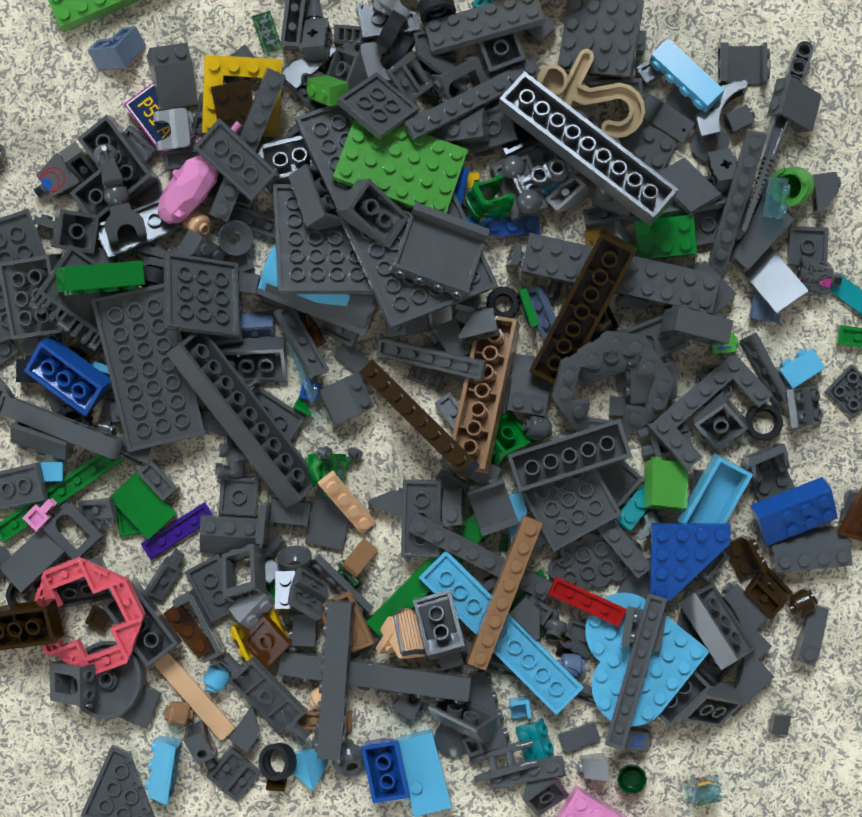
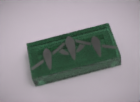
(267, 32)

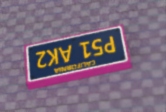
(142, 109)

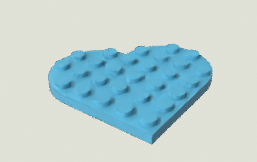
(665, 672)

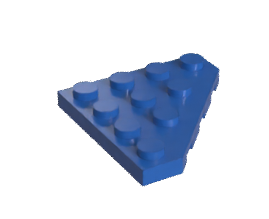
(682, 552)

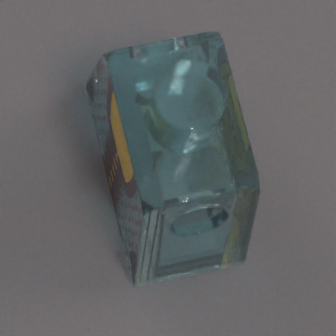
(704, 790)

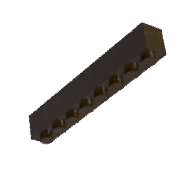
(419, 419)

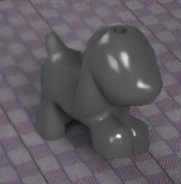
(235, 461)

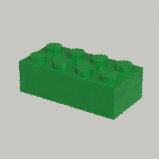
(99, 276)

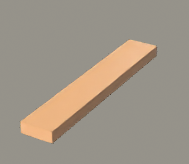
(195, 696)

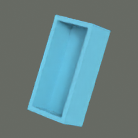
(716, 492)

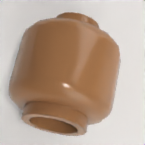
(178, 714)

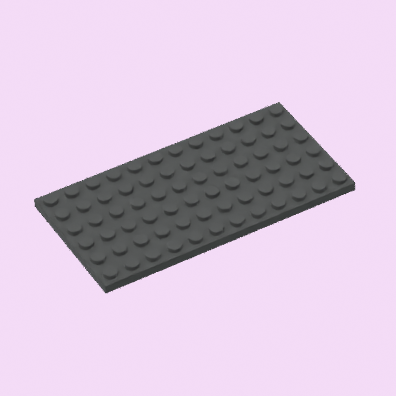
(398, 298)

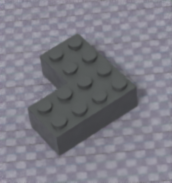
(133, 168)

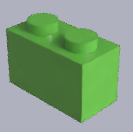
(326, 89)

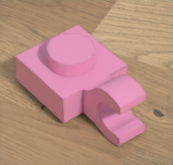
(39, 514)

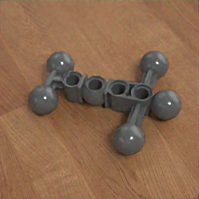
(529, 200)

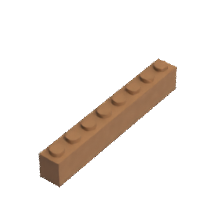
(504, 592)

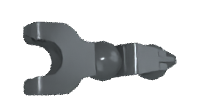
(116, 195)

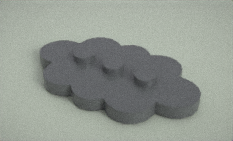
(589, 562)

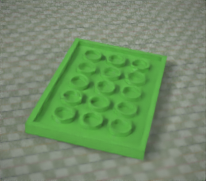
(401, 168)

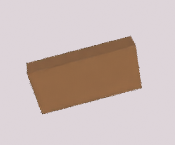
(359, 557)

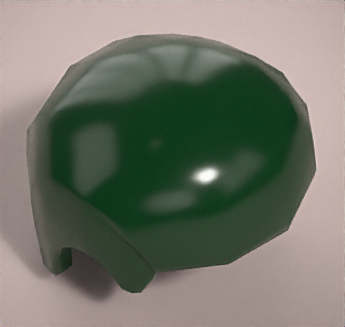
(632, 779)

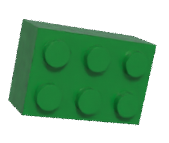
(667, 238)

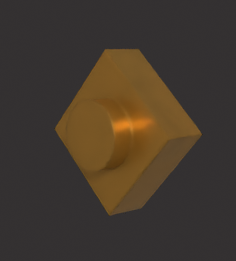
(591, 236)

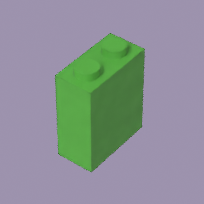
(665, 485)

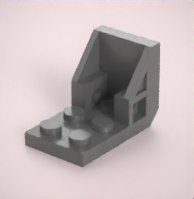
(769, 471)

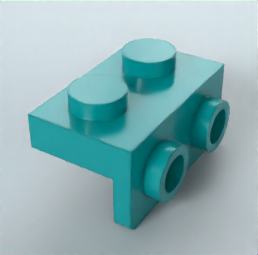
(538, 733)

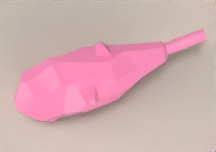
(188, 188)

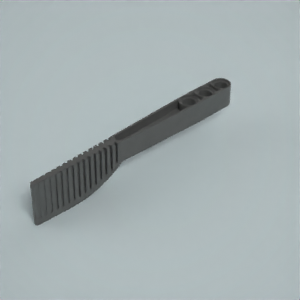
(774, 136)
(58, 425)

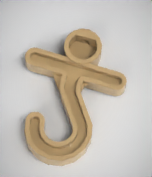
(575, 93)

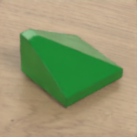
(301, 407)

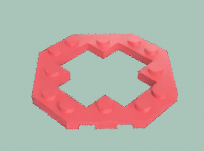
(98, 580)

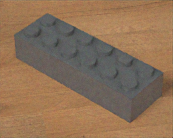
(569, 456)

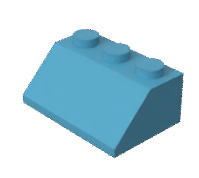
(163, 768)

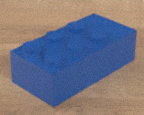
(794, 511)

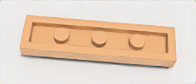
(346, 502)

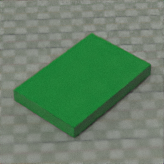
(142, 506)

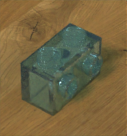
(774, 198)

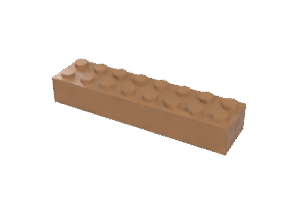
(483, 400)

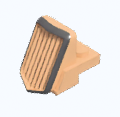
(402, 635)

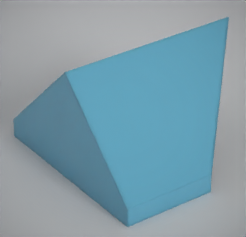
(309, 767)

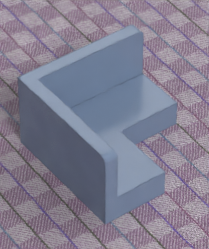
(118, 50)

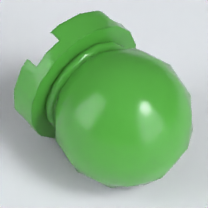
(801, 184)

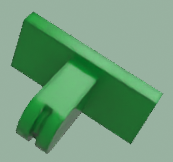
(504, 542)

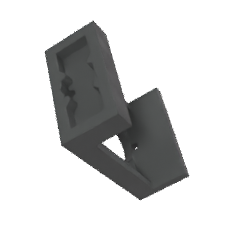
(471, 66)
(74, 512)
(60, 683)

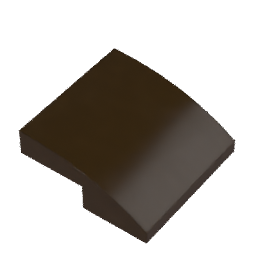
(768, 592)

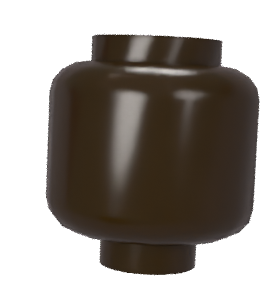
(802, 602)

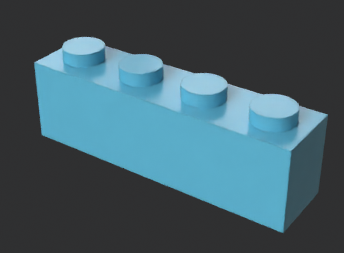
(686, 75)

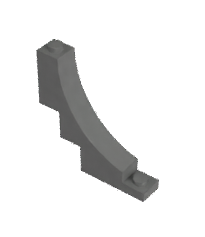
(752, 673)

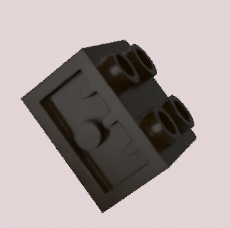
(745, 557)

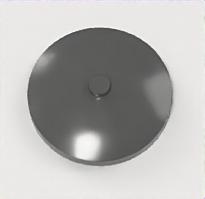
(116, 688)

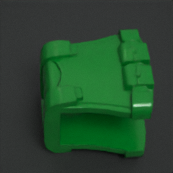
(492, 207)

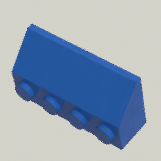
(67, 375)

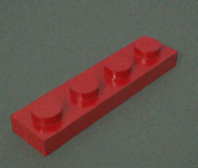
(587, 601)

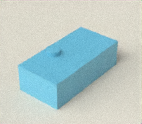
(424, 773)

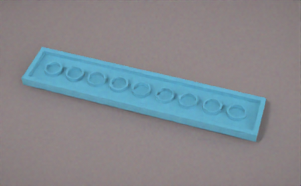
(515, 644)

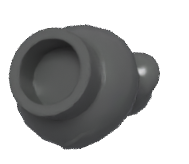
(553, 627)

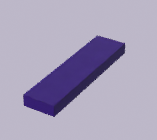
(175, 531)

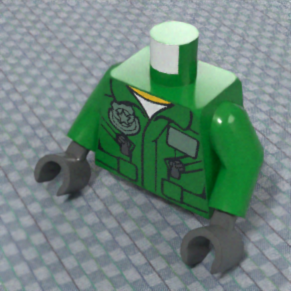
(325, 461)

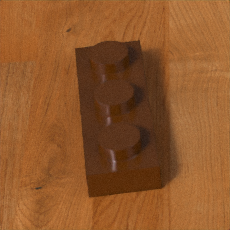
(188, 630)

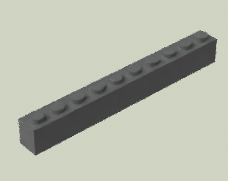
(383, 677)

